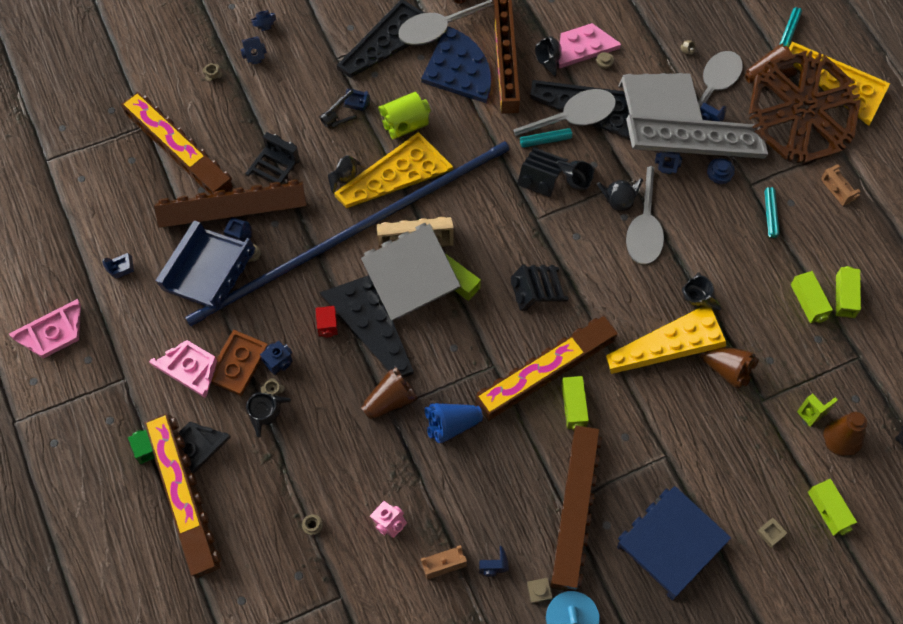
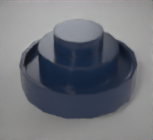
(264, 20)
(720, 171)

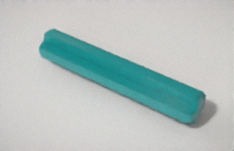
(791, 26)
(547, 137)
(771, 212)

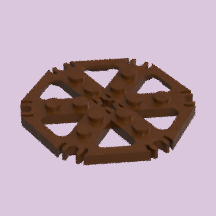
(806, 94)

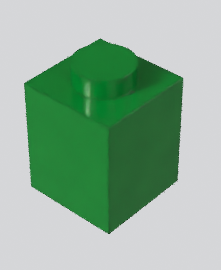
(141, 446)

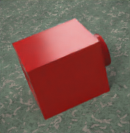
(326, 321)

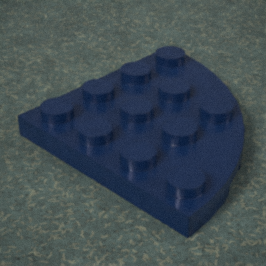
(459, 67)

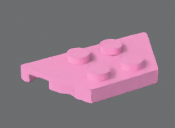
(585, 44)
(51, 331)
(188, 366)

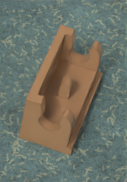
(839, 186)
(444, 562)

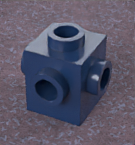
(253, 43)
(668, 166)
(277, 357)

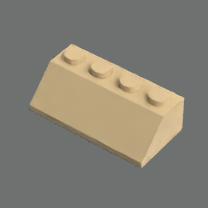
(442, 228)

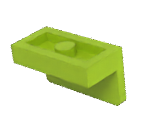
(813, 410)

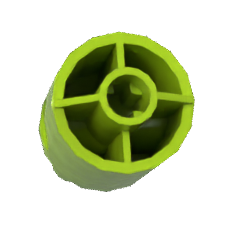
(405, 115)

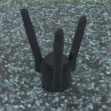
(329, 117)

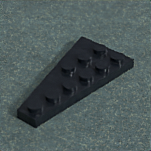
(380, 42)
(558, 94)
(367, 318)

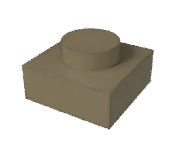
(771, 532)
(539, 590)

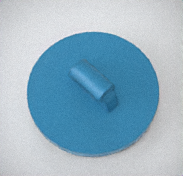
(572, 608)

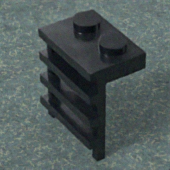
(278, 151)
(540, 172)
(529, 287)

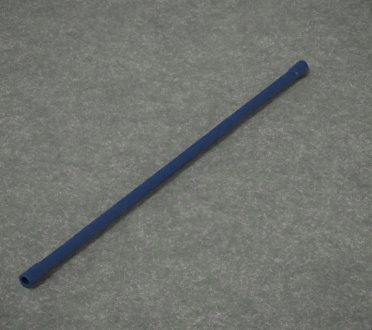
(494, 152)

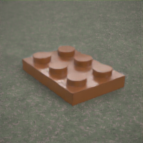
(237, 362)

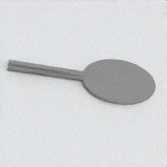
(430, 26)
(720, 73)
(582, 109)
(645, 233)

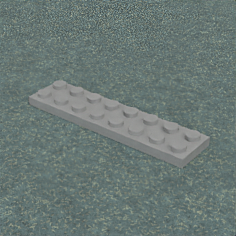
(695, 136)

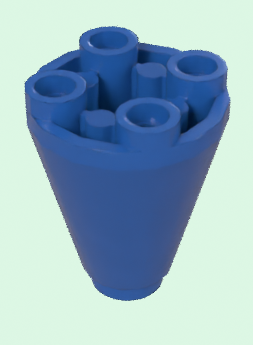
(450, 420)

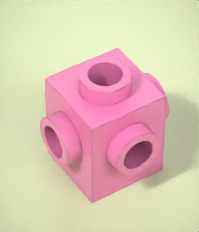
(388, 519)

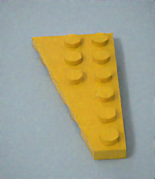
(869, 87)
(404, 166)
(683, 337)

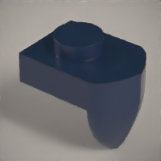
(357, 100)
(711, 114)
(238, 229)
(119, 266)
(491, 567)

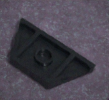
(201, 443)

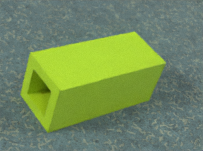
(468, 281)
(848, 292)
(811, 297)
(574, 402)
(832, 507)

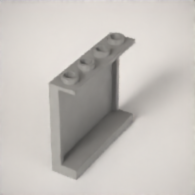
(661, 95)
(410, 271)

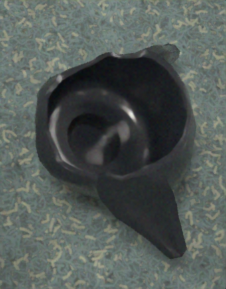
(549, 53)
(344, 172)
(577, 174)
(621, 194)
(700, 292)
(264, 409)

